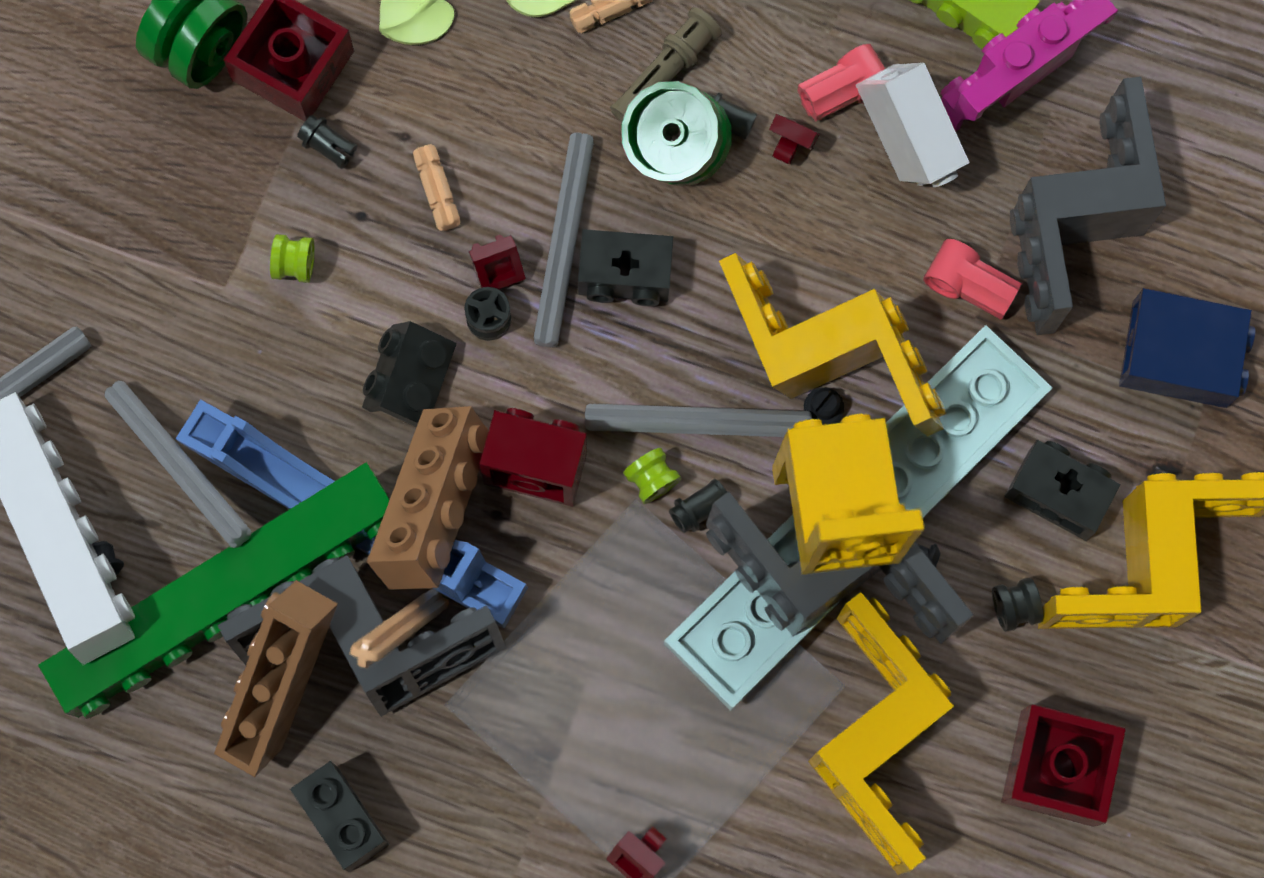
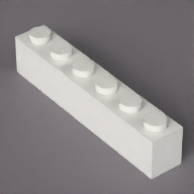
(57, 538)

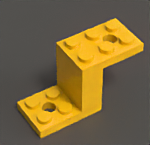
(833, 343)
(844, 495)
(1159, 553)
(881, 731)

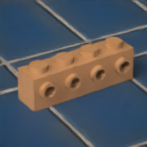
(429, 499)
(274, 677)

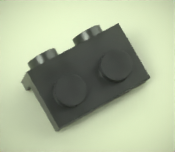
(408, 372)

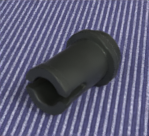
(739, 118)
(325, 140)
(697, 507)

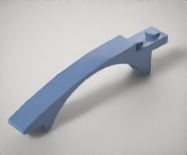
(289, 481)

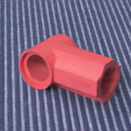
(837, 85)
(961, 274)

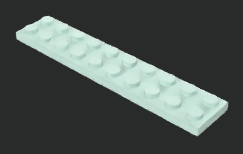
(984, 394)

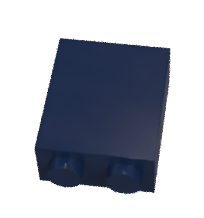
(1187, 348)

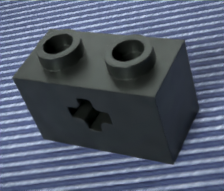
(602, 259)
(1038, 487)
(339, 816)

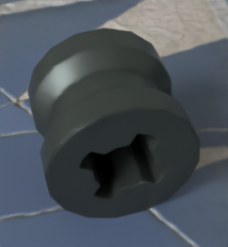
(490, 304)
(1017, 604)

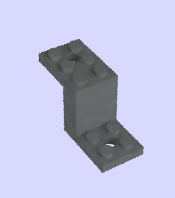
(1087, 206)
(801, 598)
(398, 675)

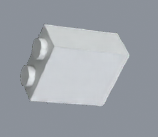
(913, 124)

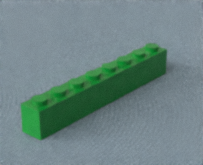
(201, 599)

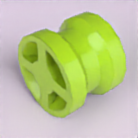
(292, 258)
(652, 475)

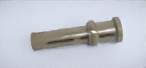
(677, 53)

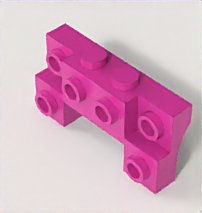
(1024, 57)

